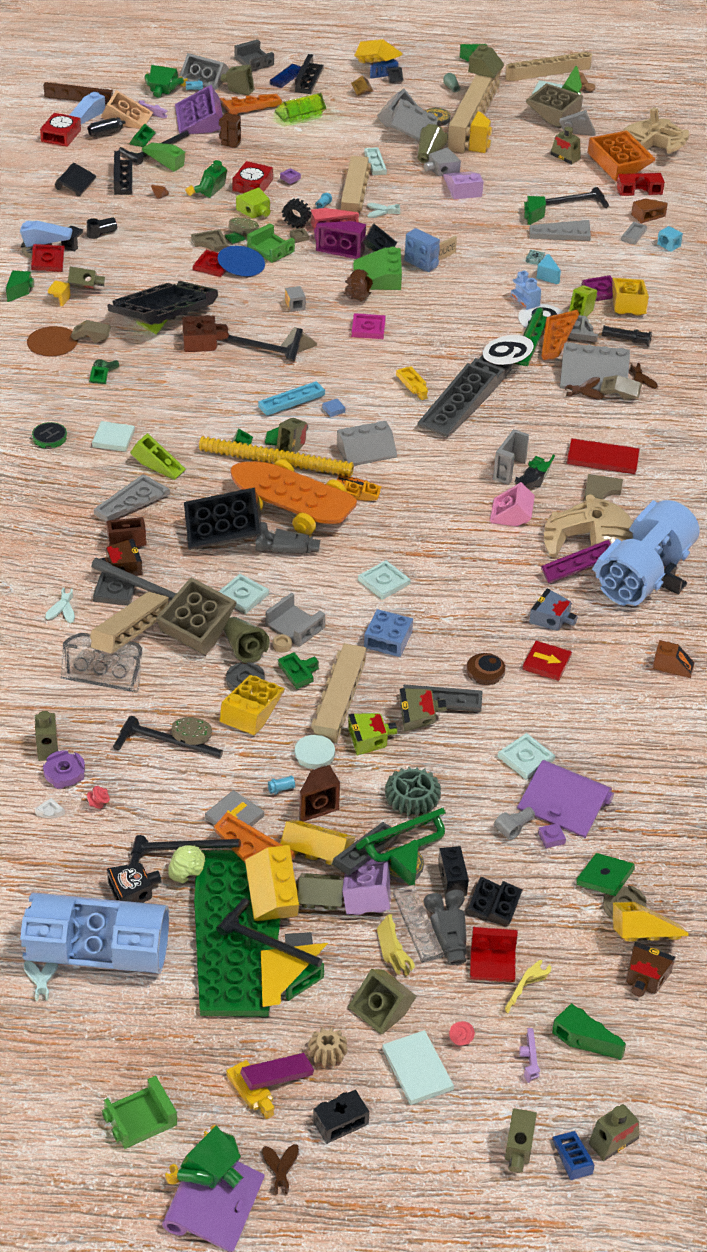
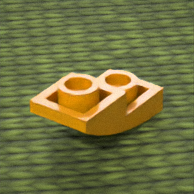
(367, 492)

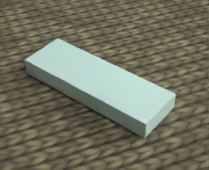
(376, 160)

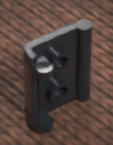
(76, 179)

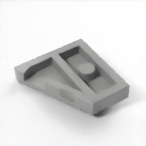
(579, 122)
(583, 330)

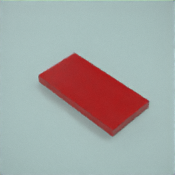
(603, 456)

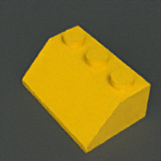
(376, 51)
(315, 840)
(272, 884)

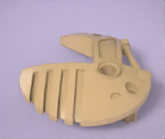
(658, 133)
(600, 519)

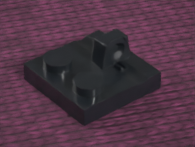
(377, 239)

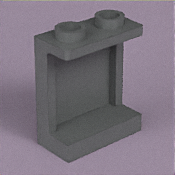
(251, 54)

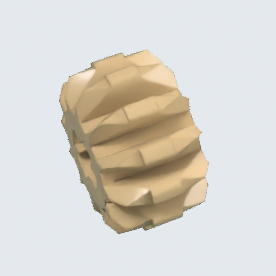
(327, 1046)

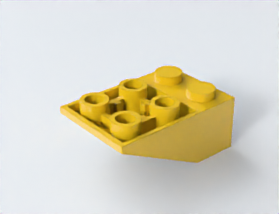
(250, 704)
(636, 922)

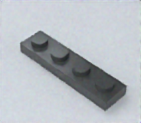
(455, 698)
(352, 859)

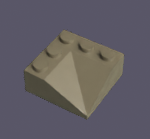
(555, 103)
(196, 616)

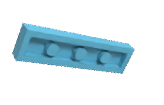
(291, 398)

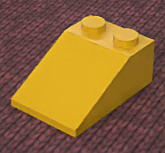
(629, 296)

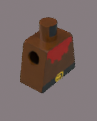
(125, 557)
(648, 969)

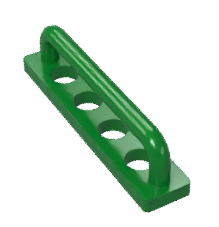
(536, 319)
(369, 841)

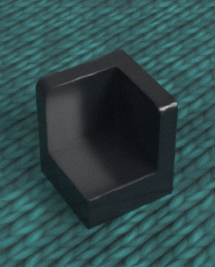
(72, 244)
(672, 582)

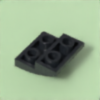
(494, 901)

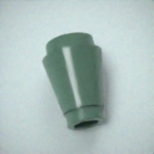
(451, 81)

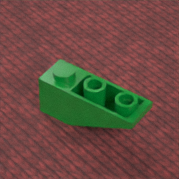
(585, 1033)

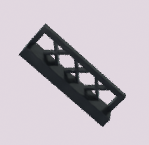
(303, 76)
(119, 176)

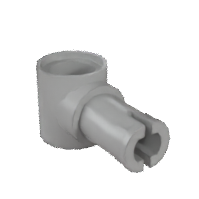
(512, 824)

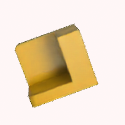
(60, 290)

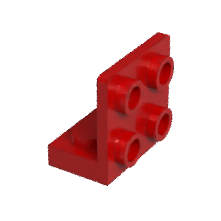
(493, 954)

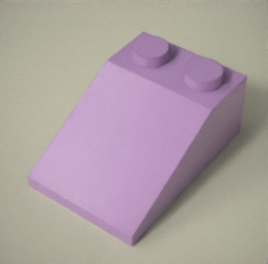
(464, 184)
(368, 888)

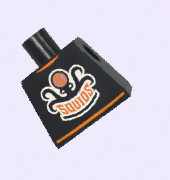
(132, 882)

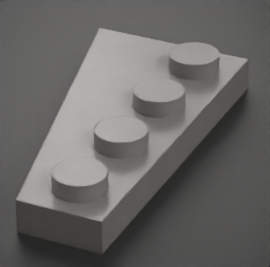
(562, 231)
(133, 496)

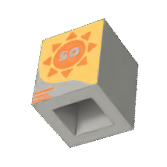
(295, 299)

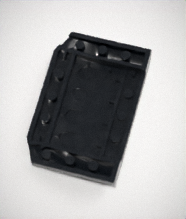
(163, 302)

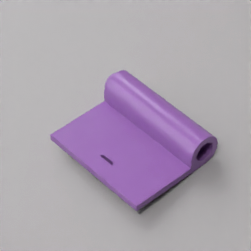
(565, 798)
(211, 1211)

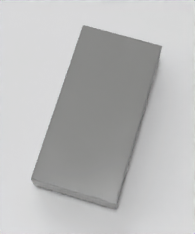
(634, 233)

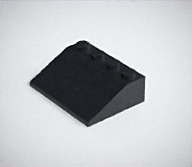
(222, 518)

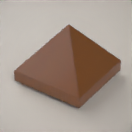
(159, 191)

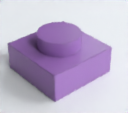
(290, 176)
(552, 835)

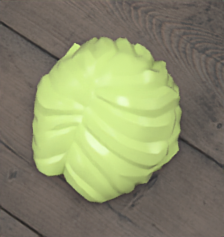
(185, 862)

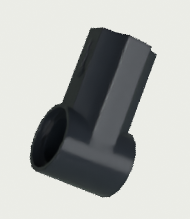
(96, 227)

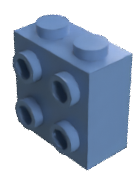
(422, 250)
(388, 633)

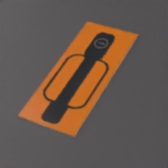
(342, 479)

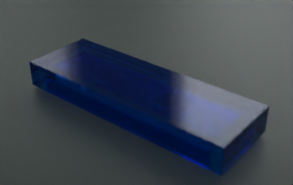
(285, 76)

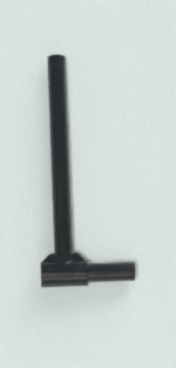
(138, 157)
(595, 193)
(289, 351)
(133, 726)
(142, 845)
(231, 923)

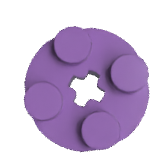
(68, 777)

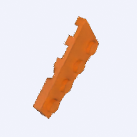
(250, 103)
(557, 332)
(251, 839)

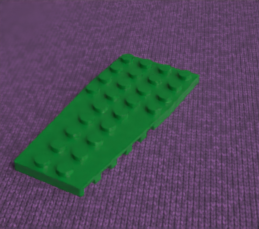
(229, 963)

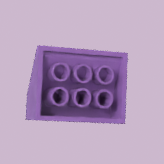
(199, 112)

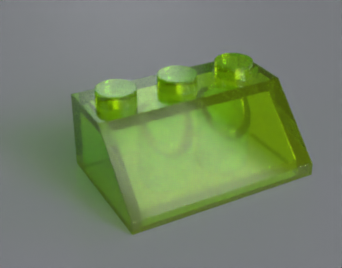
(301, 108)

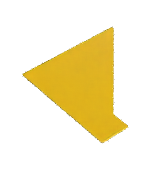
(281, 970)

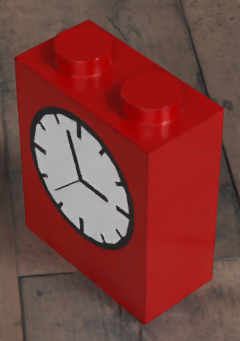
(60, 129)
(252, 176)

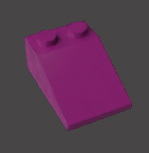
(341, 238)

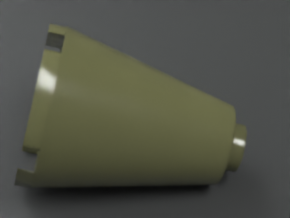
(430, 141)
(246, 640)

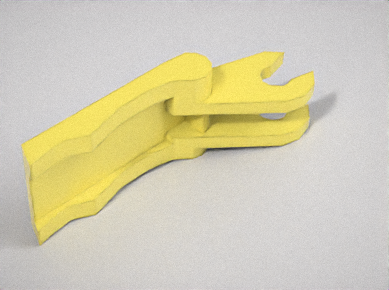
(391, 947)
(532, 975)

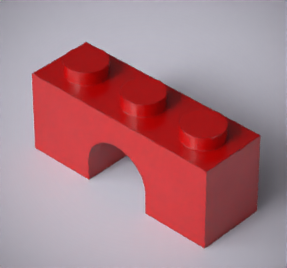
(650, 182)

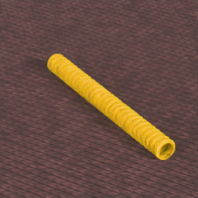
(272, 455)

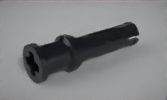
(635, 336)

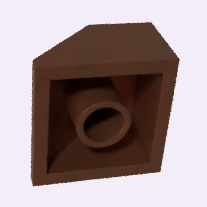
(319, 794)

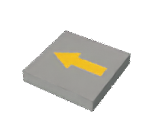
(236, 806)

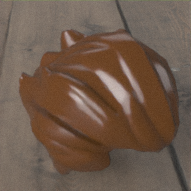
(358, 285)

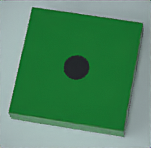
(605, 874)

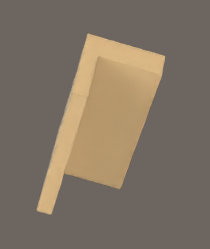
(447, 247)

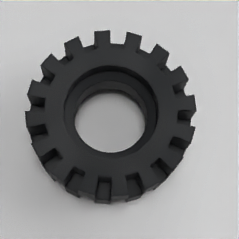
(291, 217)

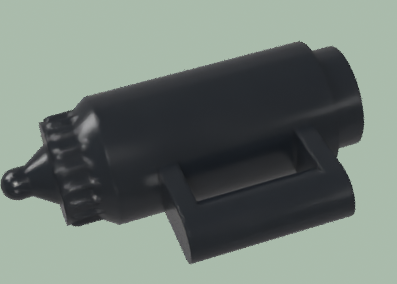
(105, 127)

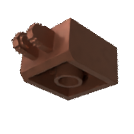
(202, 333)

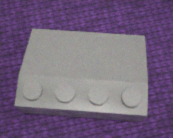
(590, 361)

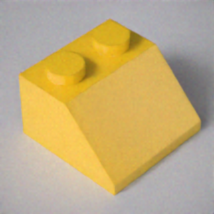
(480, 133)

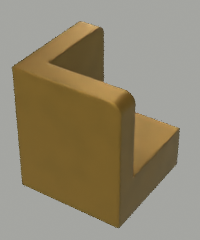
(361, 85)

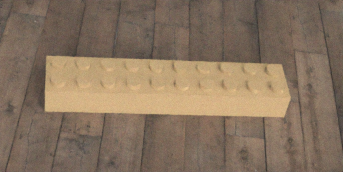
(476, 99)

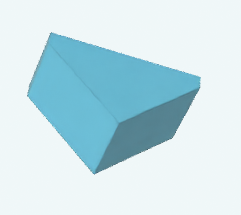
(548, 270)

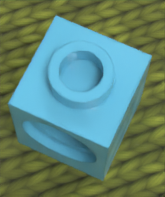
(669, 238)

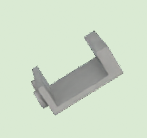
(513, 448)
(294, 622)

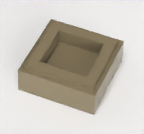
(299, 235)

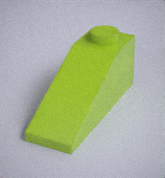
(155, 457)

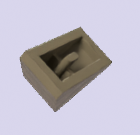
(305, 343)

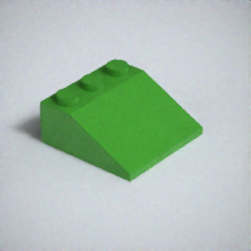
(383, 268)

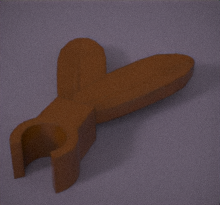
(637, 371)
(586, 389)
(280, 1167)

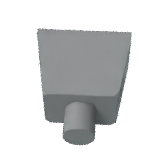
(443, 162)

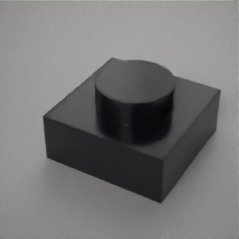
(395, 74)

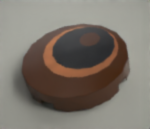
(485, 668)

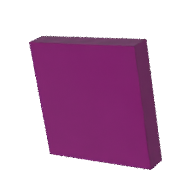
(602, 285)

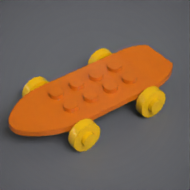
(296, 493)

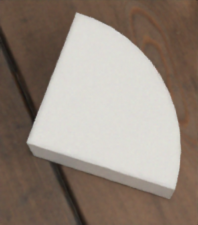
(50, 810)

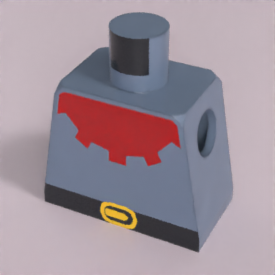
(552, 611)

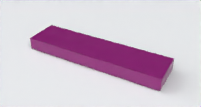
(574, 562)

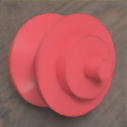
(98, 797)
(461, 1033)

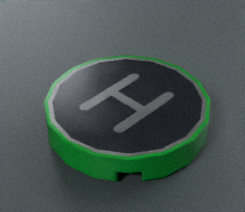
(49, 434)

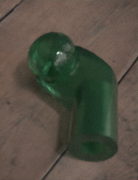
(111, 365)

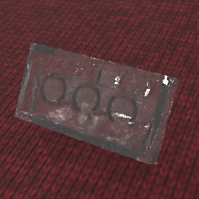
(101, 668)

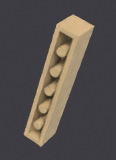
(356, 184)
(128, 622)
(339, 692)

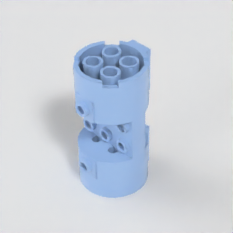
(636, 566)
(95, 932)

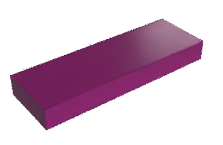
(277, 1071)

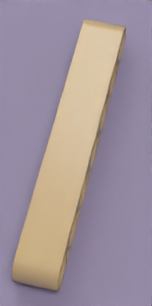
(547, 66)

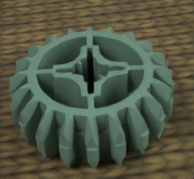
(412, 791)

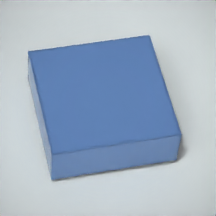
(333, 407)

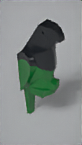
(535, 472)

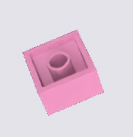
(513, 506)

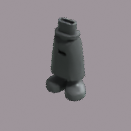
(285, 541)
(449, 924)

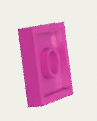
(368, 326)

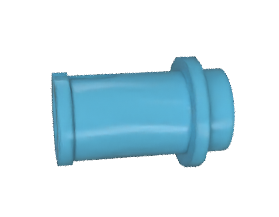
(194, 85)
(325, 199)
(281, 784)

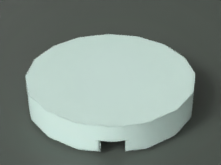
(314, 751)

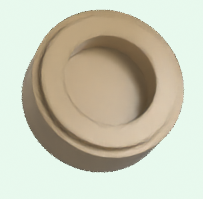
(282, 643)

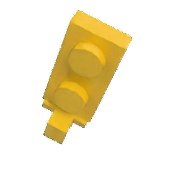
(413, 381)
(255, 1099)

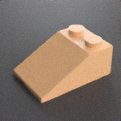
(127, 110)

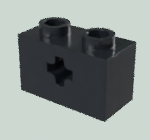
(453, 869)
(340, 1116)

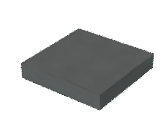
(113, 590)

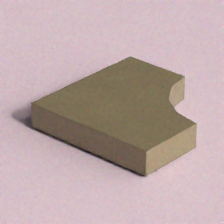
(211, 239)
(602, 486)

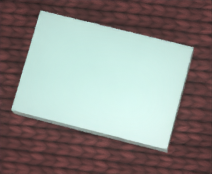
(417, 1067)

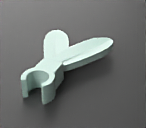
(382, 209)
(62, 606)
(39, 977)

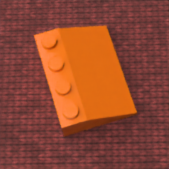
(619, 153)

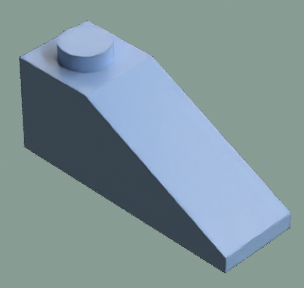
(89, 107)
(42, 233)

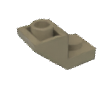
(94, 330)
(623, 386)

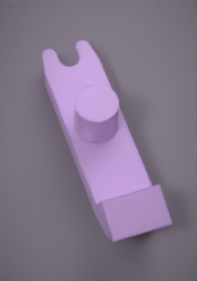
(157, 111)
(531, 1072)

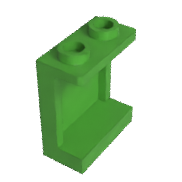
(270, 245)
(140, 1114)

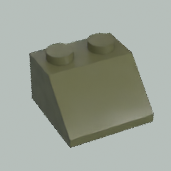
(485, 62)
(320, 890)
(381, 1000)

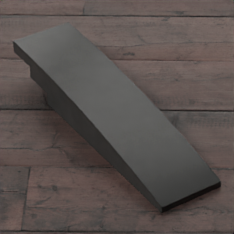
(464, 395)

